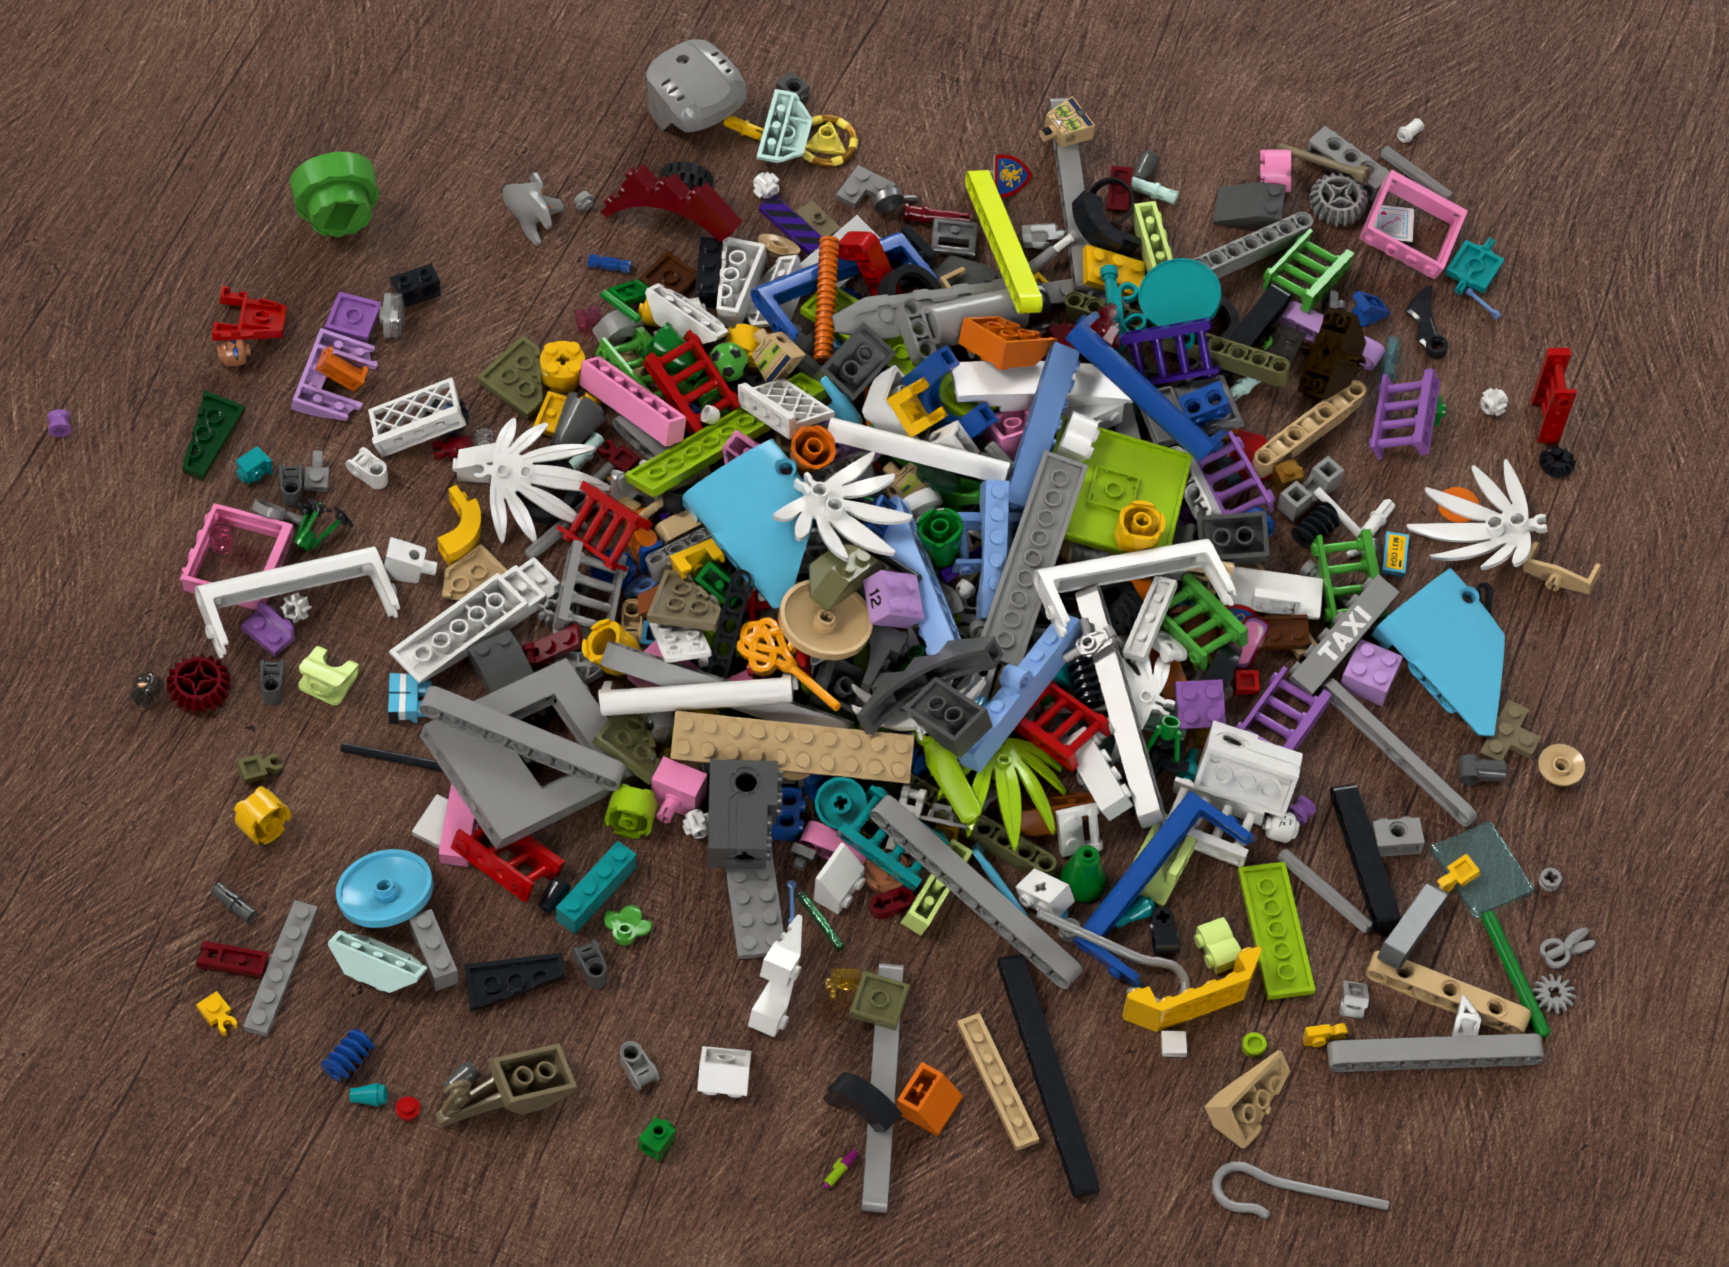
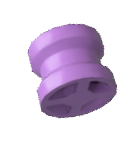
(59, 423)
(1302, 809)

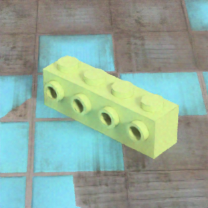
(1149, 227)

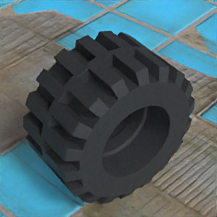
(689, 173)
(1122, 605)

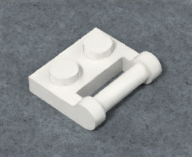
(1071, 828)

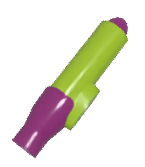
(840, 1167)

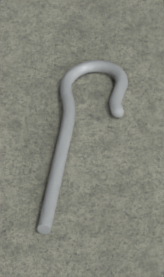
(1118, 949)
(1285, 1184)

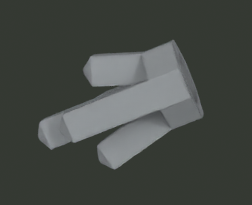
(1037, 235)

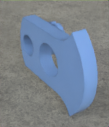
(637, 586)

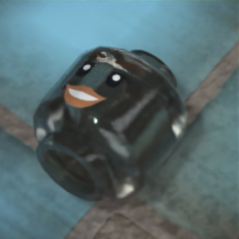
(147, 689)

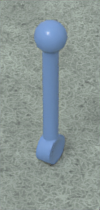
(1495, 313)
(791, 886)

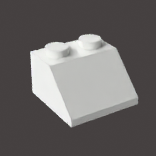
(839, 880)
(724, 1071)

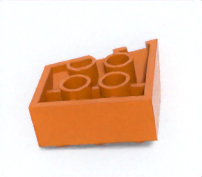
(1003, 342)

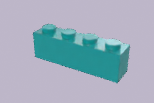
(596, 887)

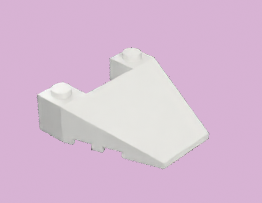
(781, 969)

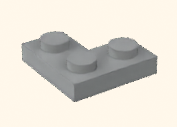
(861, 183)

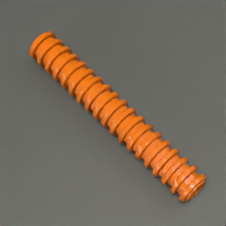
(826, 298)

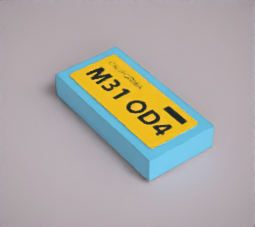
(1395, 554)

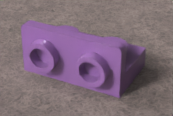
(269, 629)

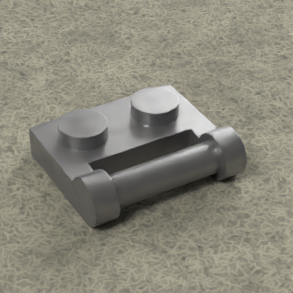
(954, 232)

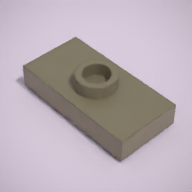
(818, 219)

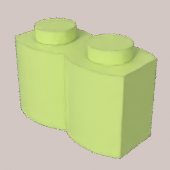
(1218, 945)

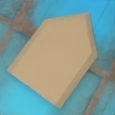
(470, 573)

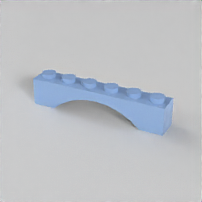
(994, 519)

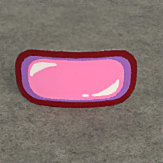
(1257, 634)

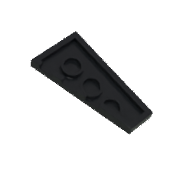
(507, 978)

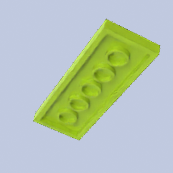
(1276, 930)

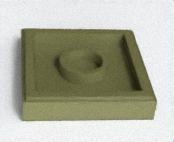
(879, 1000)

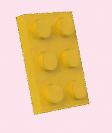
(1128, 268)

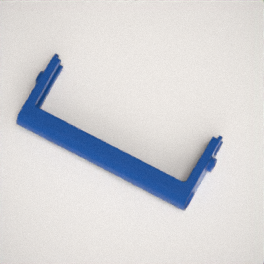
(804, 281)
(1141, 390)
(1144, 869)

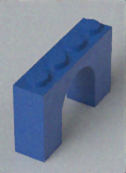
(935, 369)

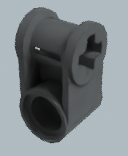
(291, 481)
(272, 677)
(590, 960)

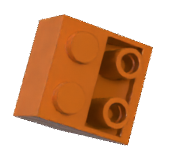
(929, 1099)

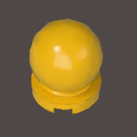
(602, 632)

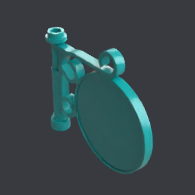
(1167, 295)

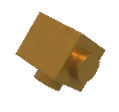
(1286, 474)

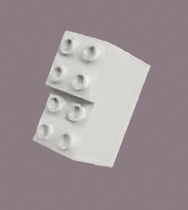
(1247, 769)

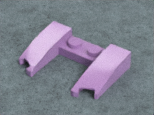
(309, 394)

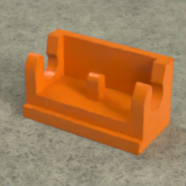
(340, 370)

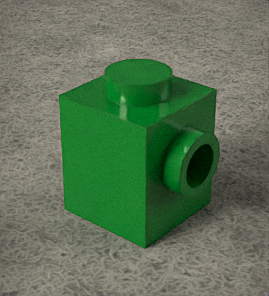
(657, 1138)

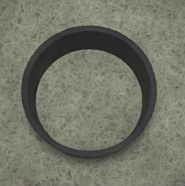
(1112, 180)

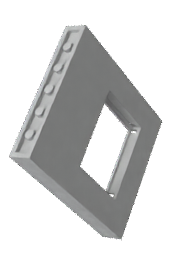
(496, 780)

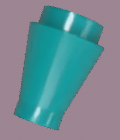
(371, 1095)

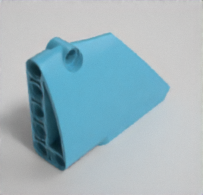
(739, 510)
(1450, 648)

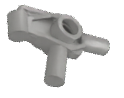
(1091, 643)

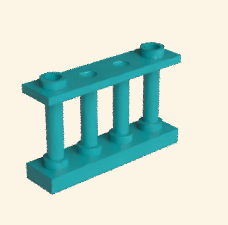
(871, 847)

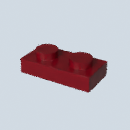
(1118, 196)

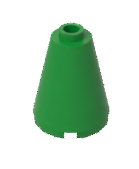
(664, 342)
(940, 535)
(1084, 875)

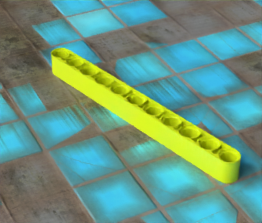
(1003, 242)

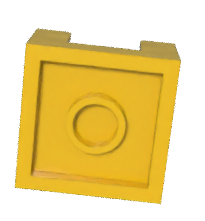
(911, 411)
(695, 558)

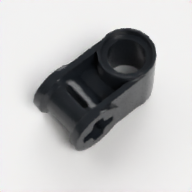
(1164, 935)

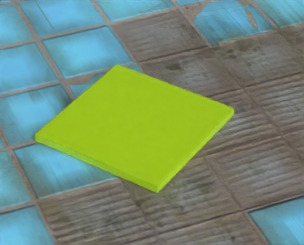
(1120, 473)

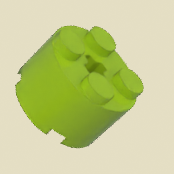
(631, 811)

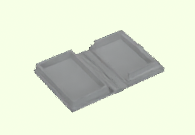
(1230, 422)

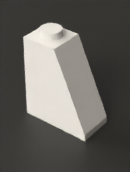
(465, 463)

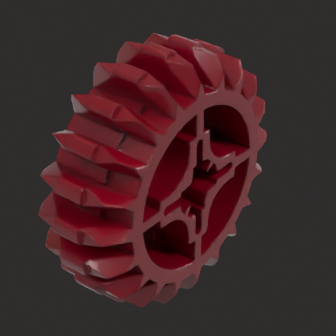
(209, 689)

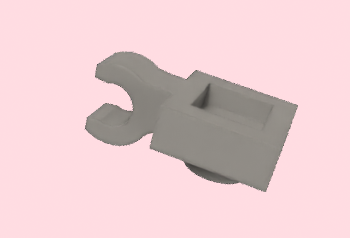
(317, 476)

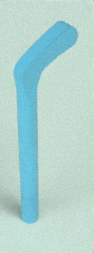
(994, 876)

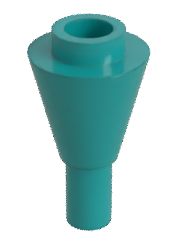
(1191, 774)
(1139, 910)

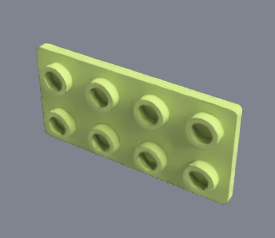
(1166, 878)

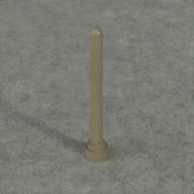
(1359, 173)

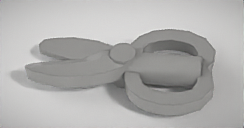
(1569, 947)

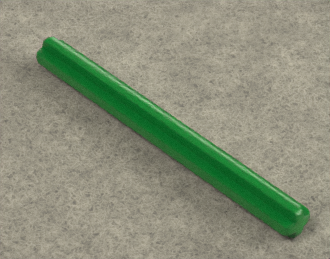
(1515, 973)

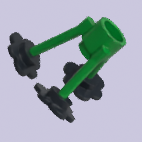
(305, 537)
(1168, 737)

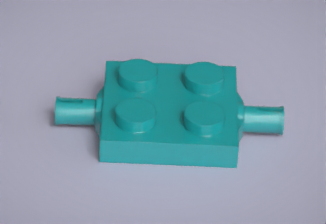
(1474, 266)

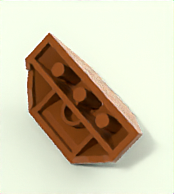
(1031, 820)

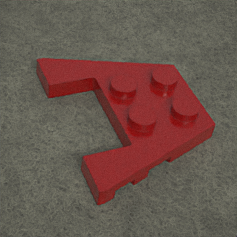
(257, 319)

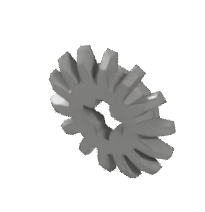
(1556, 1002)

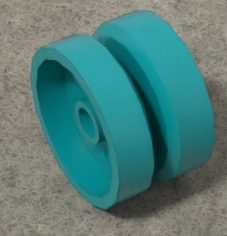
(832, 793)

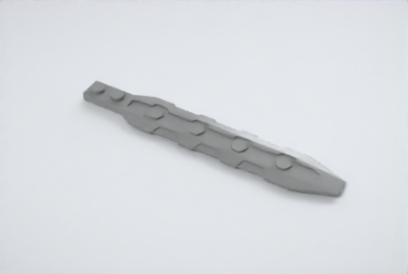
(879, 310)

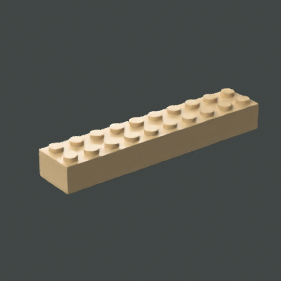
(794, 746)

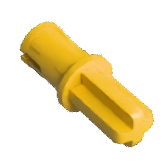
(744, 127)

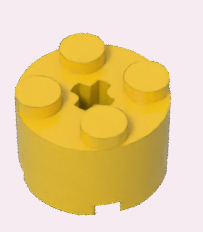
(743, 336)
(561, 366)
(1138, 527)
(262, 816)

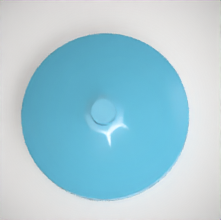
(384, 888)

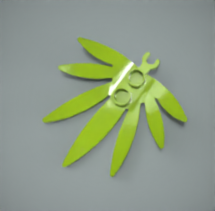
(1003, 766)

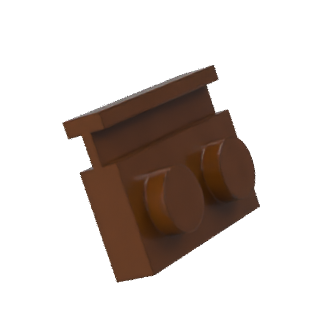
(1287, 632)

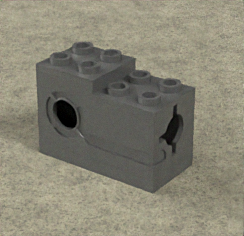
(741, 812)

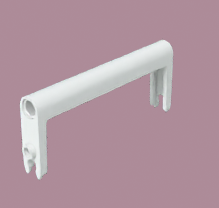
(918, 450)
(1127, 567)
(291, 579)
(696, 695)

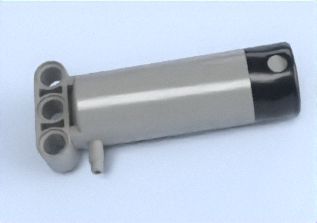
(942, 322)

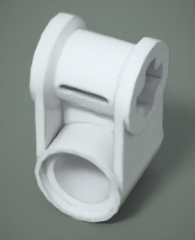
(366, 466)

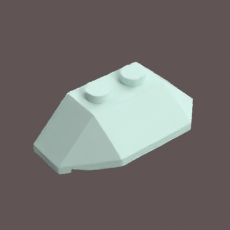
(785, 128)
(375, 962)

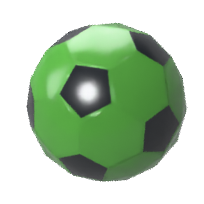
(729, 361)

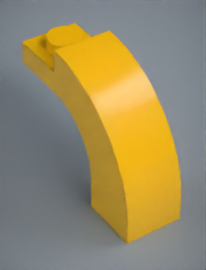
(468, 532)

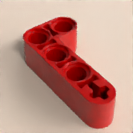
(869, 255)

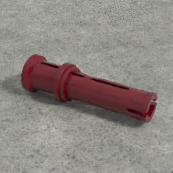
(925, 214)

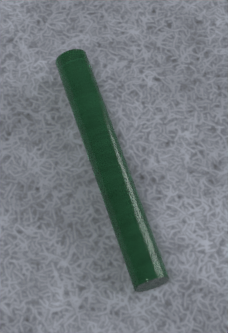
(820, 921)

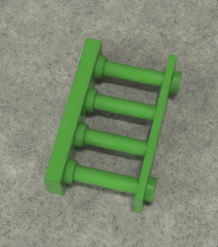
(1319, 286)
(638, 343)
(1368, 566)
(1219, 617)

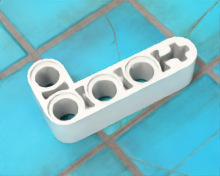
(1196, 484)

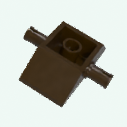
(1333, 355)

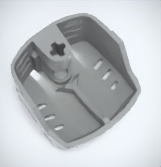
(696, 90)

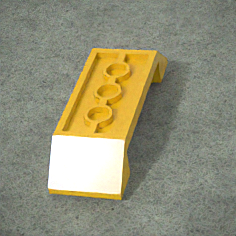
(1144, 1010)

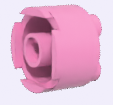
(1276, 167)

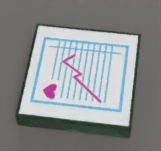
(1396, 222)

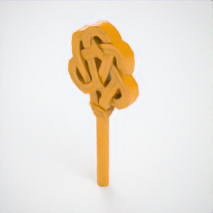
(768, 655)

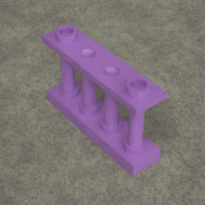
(1422, 422)
(1235, 444)
(1304, 720)

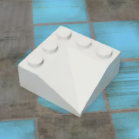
(878, 409)

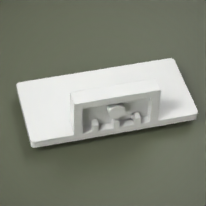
(1277, 592)
(681, 643)

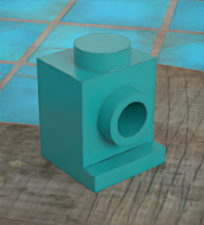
(253, 466)

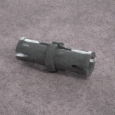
(234, 902)

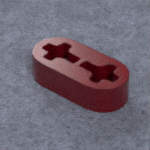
(891, 903)

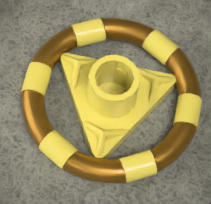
(828, 142)

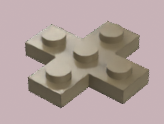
(1509, 734)

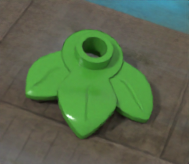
(627, 924)

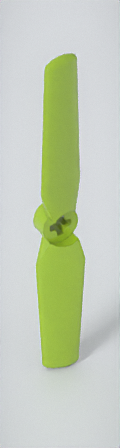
(950, 779)

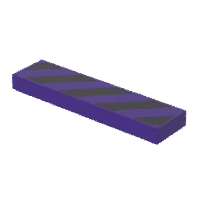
(790, 224)

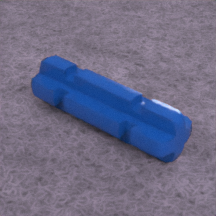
(609, 263)

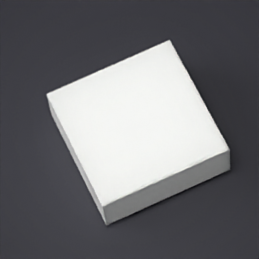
(1173, 1044)

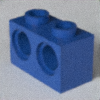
(1202, 400)
(789, 814)

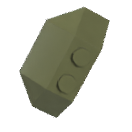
(835, 579)

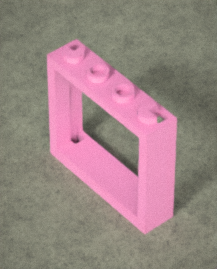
(1428, 202)
(281, 530)

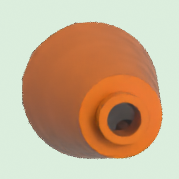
(812, 449)

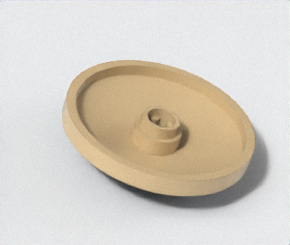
(823, 633)

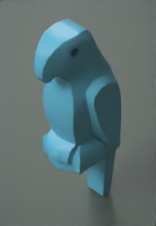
(840, 403)

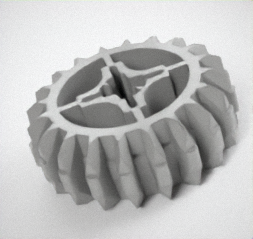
(1338, 202)

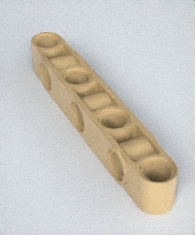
(1308, 428)
(1430, 988)

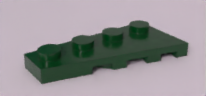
(211, 432)

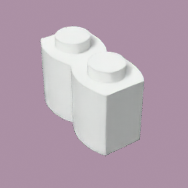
(1078, 437)

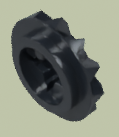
(1561, 468)

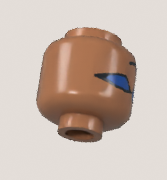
(233, 352)

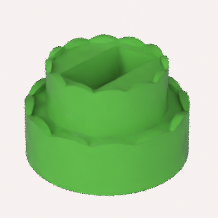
(335, 192)

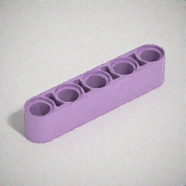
(1311, 324)

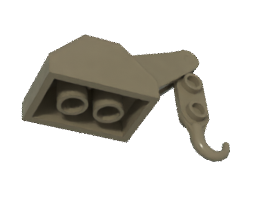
(525, 1082)

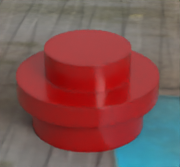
(407, 1108)

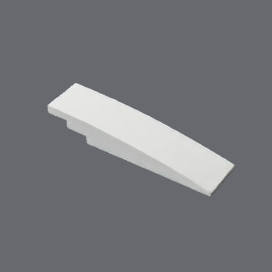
(1016, 387)
(476, 617)

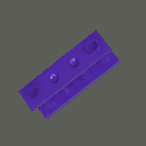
(1177, 331)

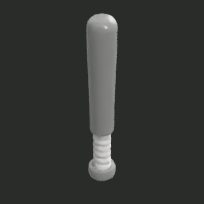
(1051, 252)

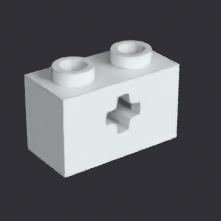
(1044, 892)

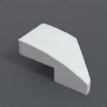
(1467, 1019)

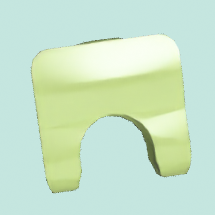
(324, 681)

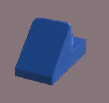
(1369, 308)

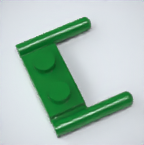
(625, 295)

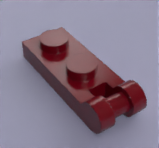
(553, 646)
(232, 959)

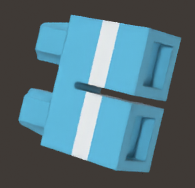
(404, 697)

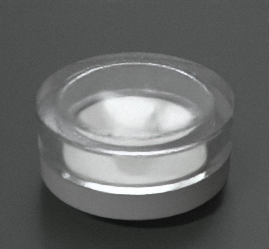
(393, 315)

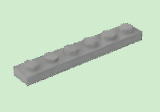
(280, 968)

